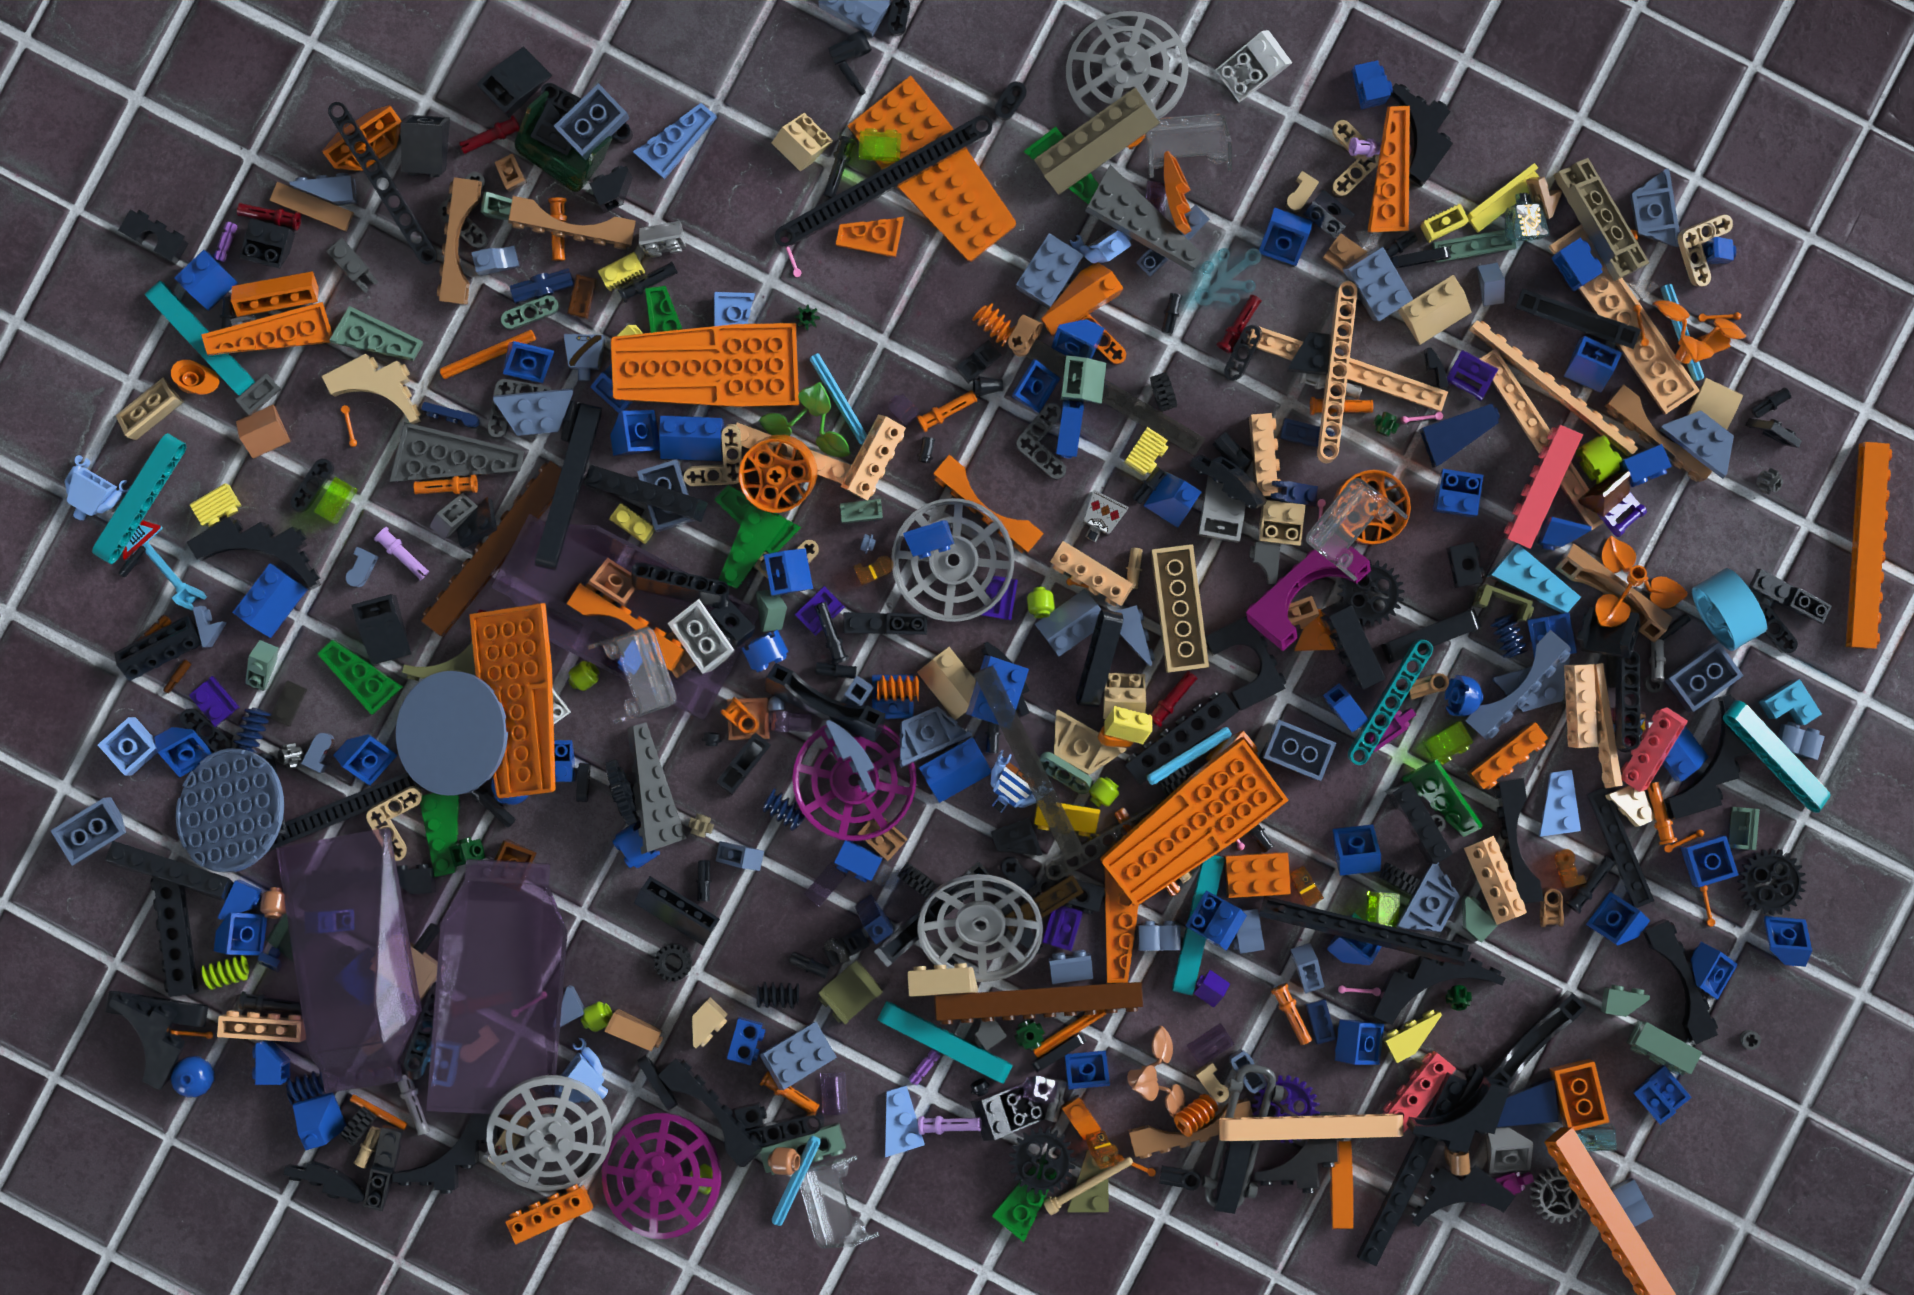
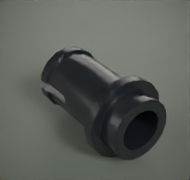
(926, 450)

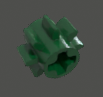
(806, 323)
(1386, 424)
(1458, 997)

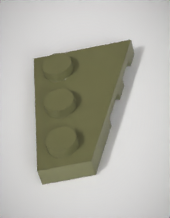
(1096, 1198)

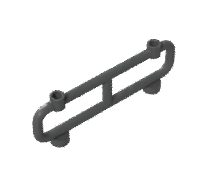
(1272, 1093)

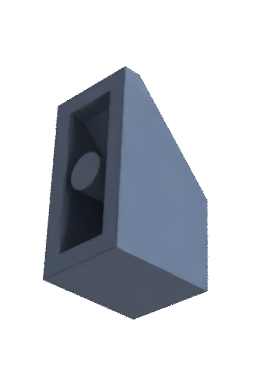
(739, 856)

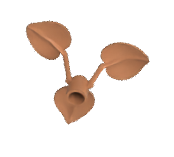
(1145, 1079)

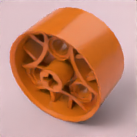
(780, 464)
(1399, 522)

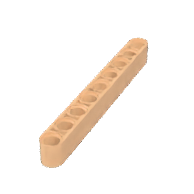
(1341, 363)
(1310, 1127)

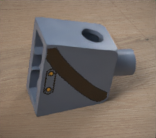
(584, 353)

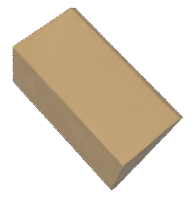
(148, 409)

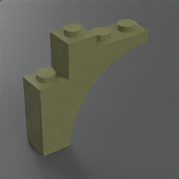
(463, 663)

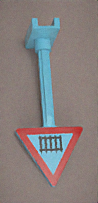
(144, 533)

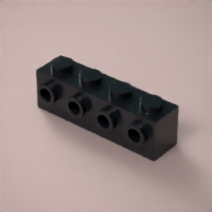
(158, 648)
(676, 910)

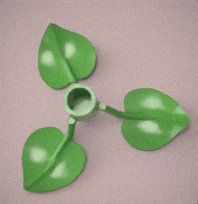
(818, 403)

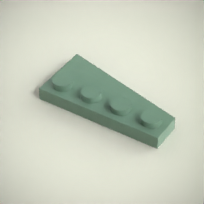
(372, 335)

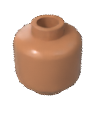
(273, 903)
(784, 1161)

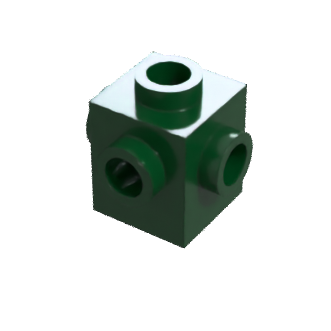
(466, 850)
(1029, 1026)

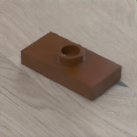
(582, 296)

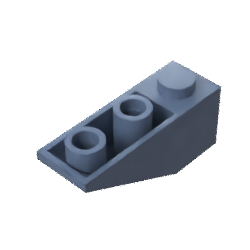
(335, 190)
(1135, 635)

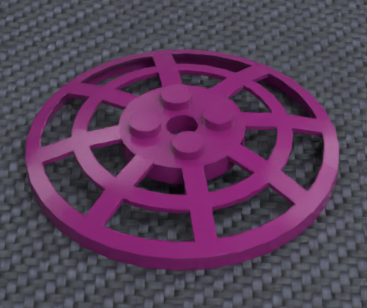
(851, 794)
(672, 1175)

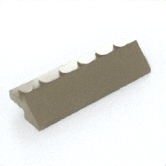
(1097, 141)
(1601, 219)

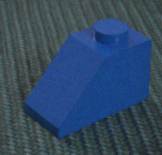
(1719, 250)
(241, 899)

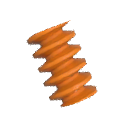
(994, 323)
(898, 688)
(1196, 1115)

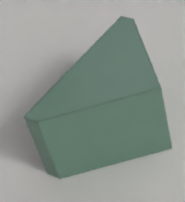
(496, 206)
(771, 611)

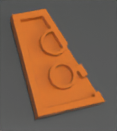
(873, 237)

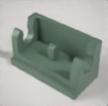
(861, 511)
(1743, 828)

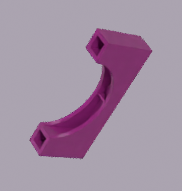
(1271, 611)

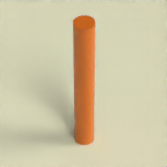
(379, 1112)

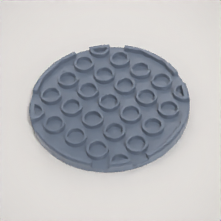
(451, 733)
(230, 810)

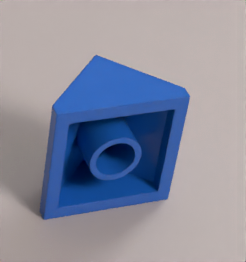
(527, 361)
(1035, 386)
(1087, 1070)

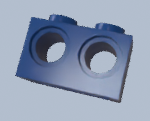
(740, 1039)

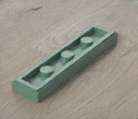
(1475, 245)

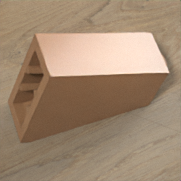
(634, 1030)

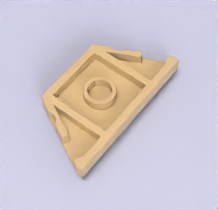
(1080, 745)

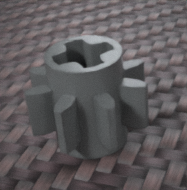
(1769, 481)
(290, 755)

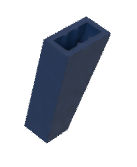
(1453, 434)
(874, 919)
(1531, 1105)

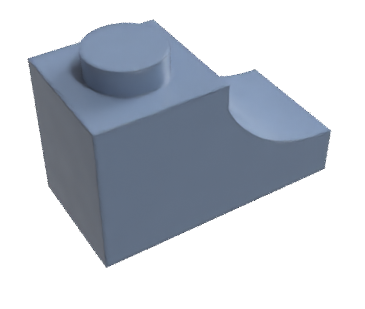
(495, 260)
(1307, 967)

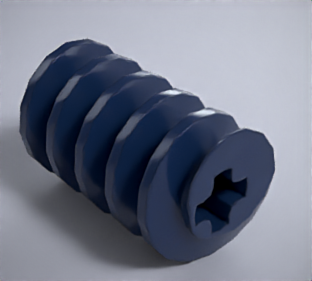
(1508, 636)
(252, 729)
(783, 810)
(305, 1088)

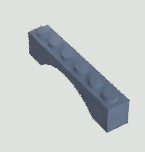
(1489, 717)

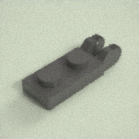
(351, 263)

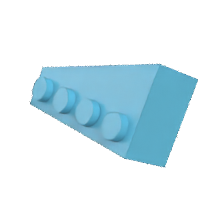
(1531, 578)

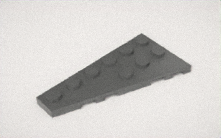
(1131, 213)
(439, 454)
(652, 794)

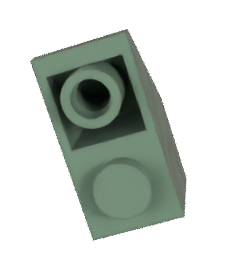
(261, 665)
(1475, 920)
(1622, 1002)

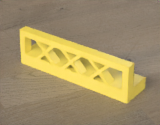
(1501, 200)

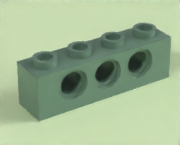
(831, 1133)

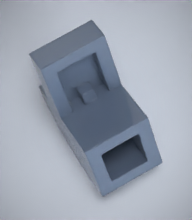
(857, 692)

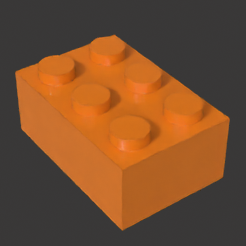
(1257, 874)
(1579, 1095)

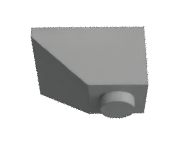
(1508, 1151)

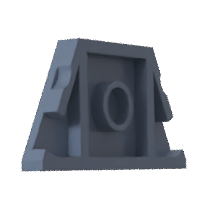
(1656, 210)
(534, 411)
(1703, 440)
(1549, 693)
(928, 734)
(1430, 902)

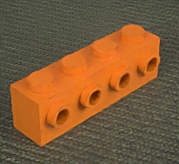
(274, 294)
(1507, 755)
(549, 1214)

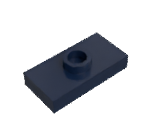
(1320, 1021)

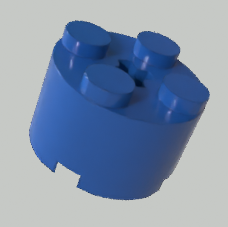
(765, 650)
(630, 844)

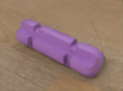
(225, 241)
(924, 1067)

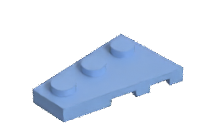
(1560, 808)
(901, 1123)

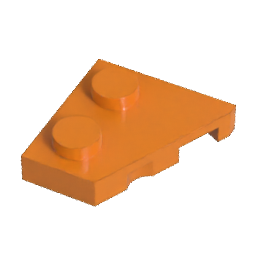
(1314, 637)

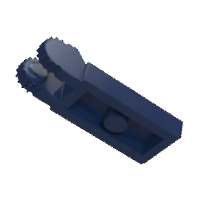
(451, 414)
(1301, 433)
(1296, 493)

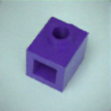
(1211, 988)

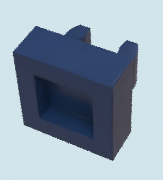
(271, 960)

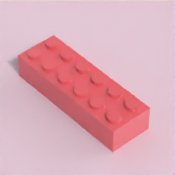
(1543, 486)

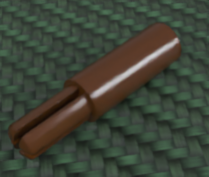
(178, 674)

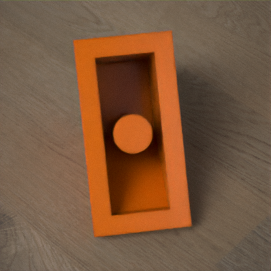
(1080, 1116)

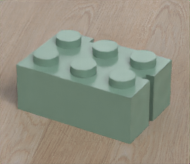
(1663, 1048)

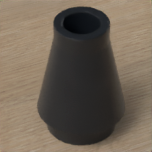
(985, 385)

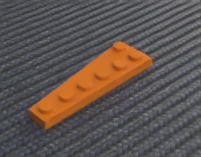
(1391, 187)
(287, 329)
(1120, 930)

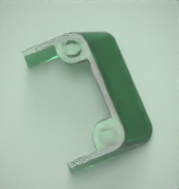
(568, 169)

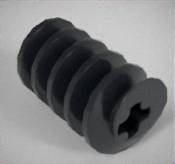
(777, 995)

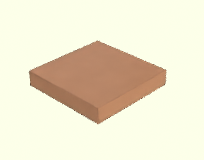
(759, 709)

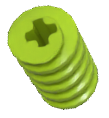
(225, 974)

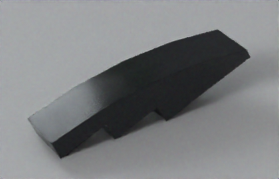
(1232, 1176)

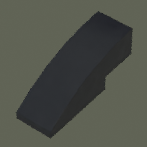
(743, 763)

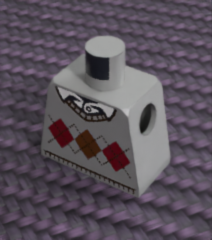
(1102, 515)

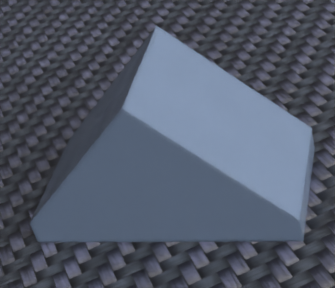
(1491, 284)
(571, 1006)

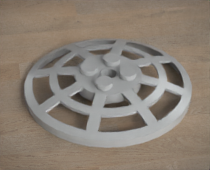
(1127, 52)
(956, 574)
(981, 935)
(546, 1124)

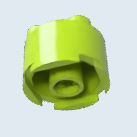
(1598, 459)

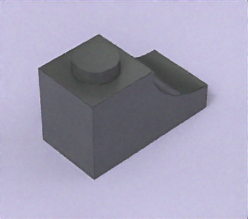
(452, 516)
(1267, 557)
(989, 1034)

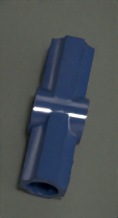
(541, 285)

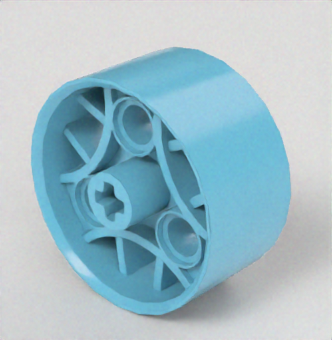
(1729, 609)

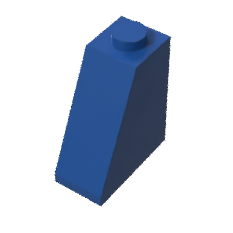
(1070, 428)

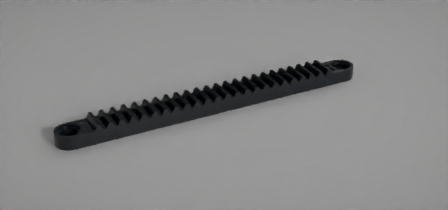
(883, 181)
(342, 809)

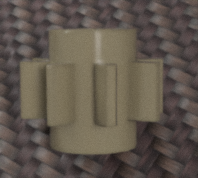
(700, 825)

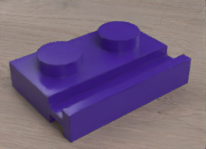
(1004, 607)
(808, 614)
(214, 701)
(1063, 927)

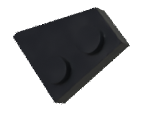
(1312, 355)
(1774, 431)

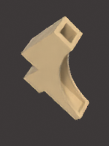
(362, 376)

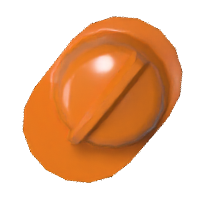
(194, 377)

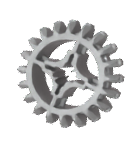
(1551, 1200)

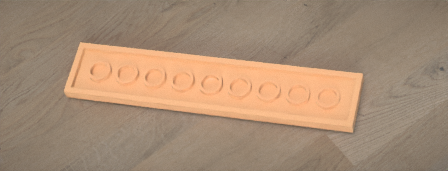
(1653, 364)

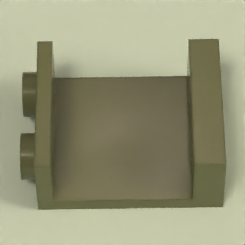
(1486, 591)
(849, 992)

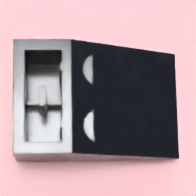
(514, 81)
(382, 629)
(1006, 1112)

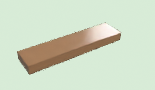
(311, 206)

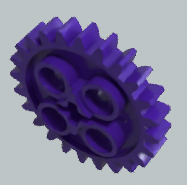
(1296, 1093)

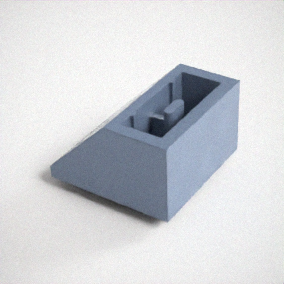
(1070, 967)

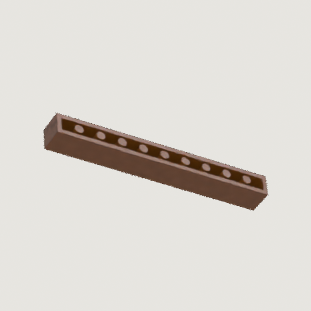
(492, 553)
(1038, 1001)

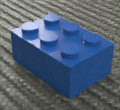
(1013, 680)

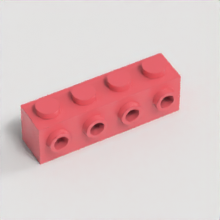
(1653, 749)
(1420, 1089)

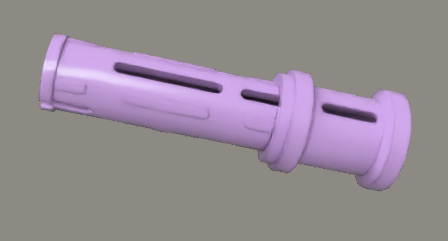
(1366, 147)
(395, 547)
(939, 1125)

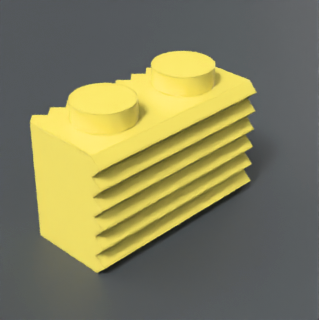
(1444, 223)
(621, 271)
(1146, 451)
(215, 505)
(632, 523)
(1128, 725)

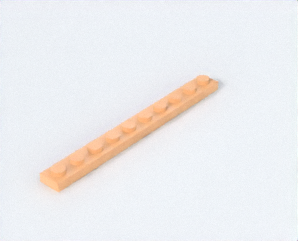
(1361, 373)
(1560, 393)
(1537, 431)

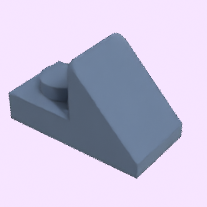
(207, 631)

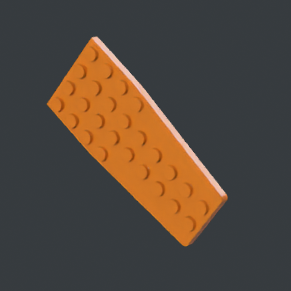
(953, 192)
(709, 366)
(515, 661)
(1194, 822)

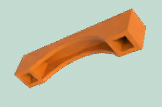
(954, 476)
(591, 604)

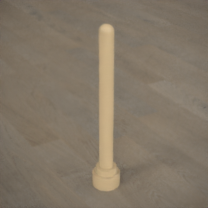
(1053, 1204)

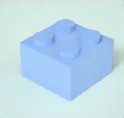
(129, 746)

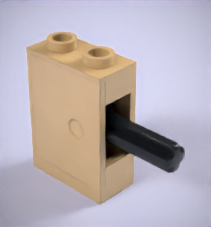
(425, 965)

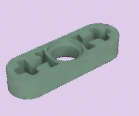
(517, 322)
(1080, 777)

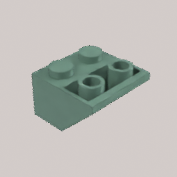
(1083, 380)

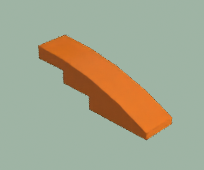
(1175, 189)
(1342, 1189)

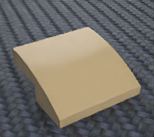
(1716, 402)

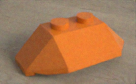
(381, 130)

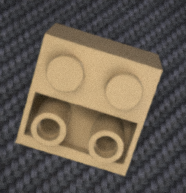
(801, 141)
(1281, 522)
(1125, 692)
(705, 1020)

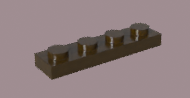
(1049, 900)

